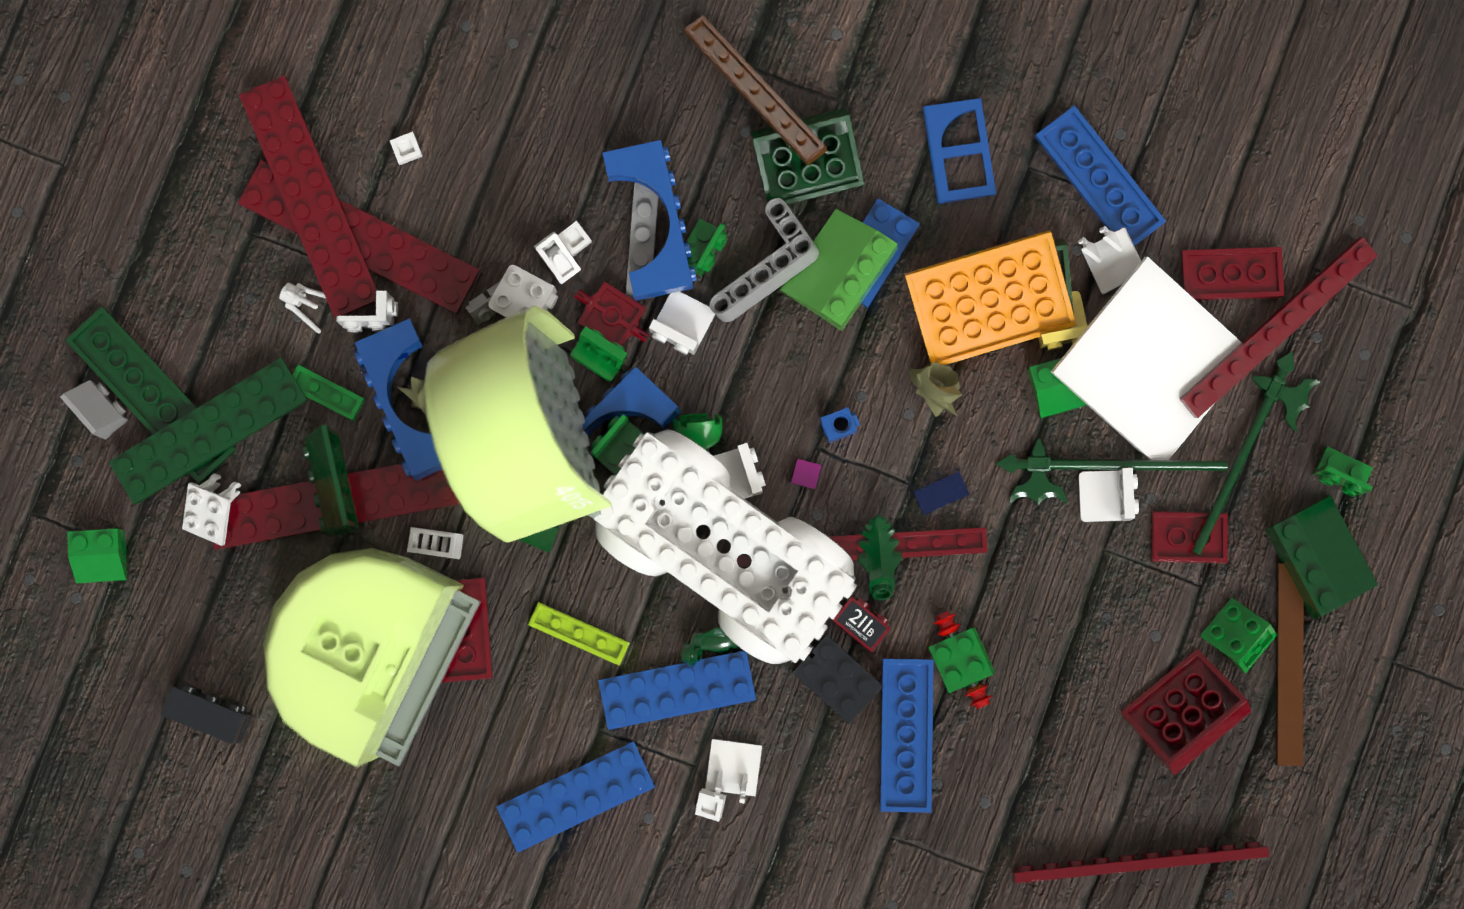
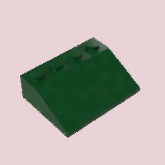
(787, 175)
(331, 482)
(1321, 557)

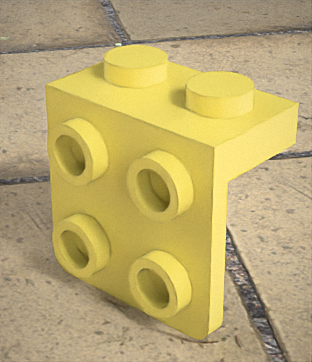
(1070, 335)

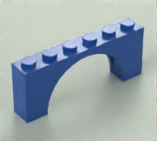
(647, 166)
(380, 358)
(632, 397)

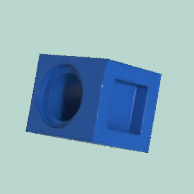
(833, 434)

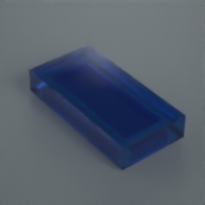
(941, 493)

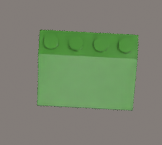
(845, 270)

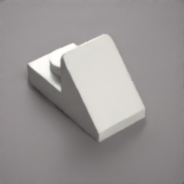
(557, 257)

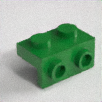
(599, 354)

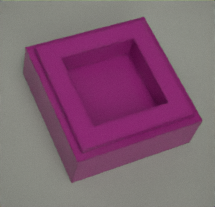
(806, 474)

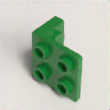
(703, 245)
(616, 443)
(1344, 472)
(1239, 634)

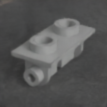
(479, 306)

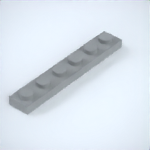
(642, 231)

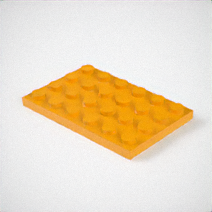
(991, 299)

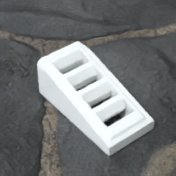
(455, 543)

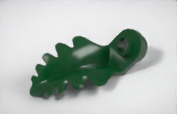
(880, 558)
(712, 640)

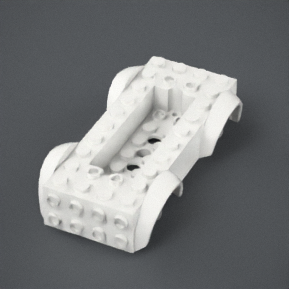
(765, 608)

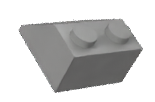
(95, 408)

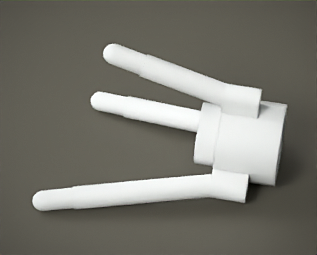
(294, 297)

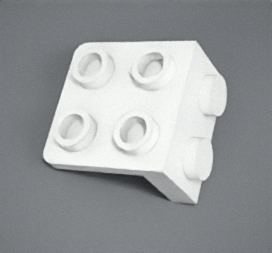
(521, 291)
(385, 312)
(682, 322)
(743, 475)
(1108, 495)

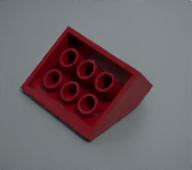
(1186, 711)

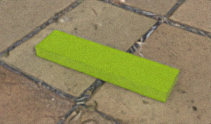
(579, 633)

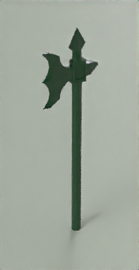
(1274, 388)
(1039, 487)

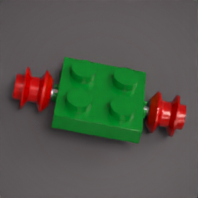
(962, 660)

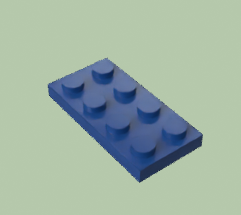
(894, 226)

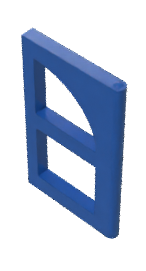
(936, 120)

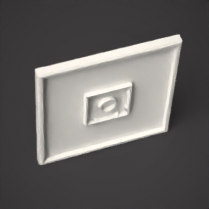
(1143, 358)

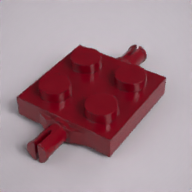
(612, 314)

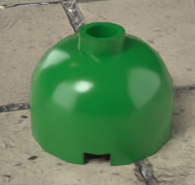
(700, 428)

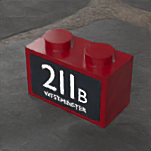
(862, 624)

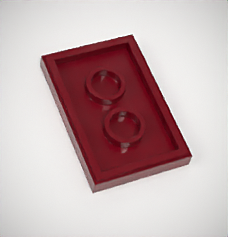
(1176, 533)

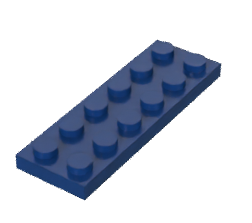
(1099, 176)
(677, 690)
(906, 735)
(575, 797)

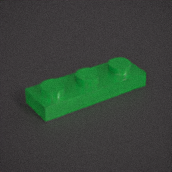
(328, 393)

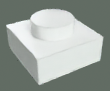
(406, 148)
(574, 238)
(708, 806)

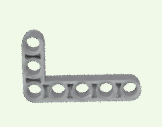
(769, 266)

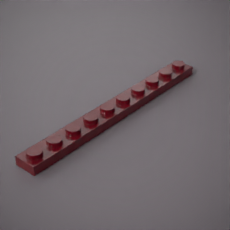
(1278, 327)
(915, 544)
(1151, 860)

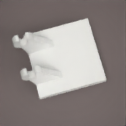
(1111, 258)
(208, 512)
(733, 768)

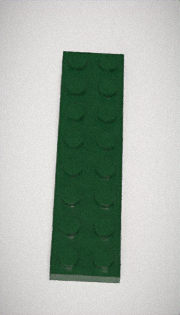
(135, 379)
(208, 431)

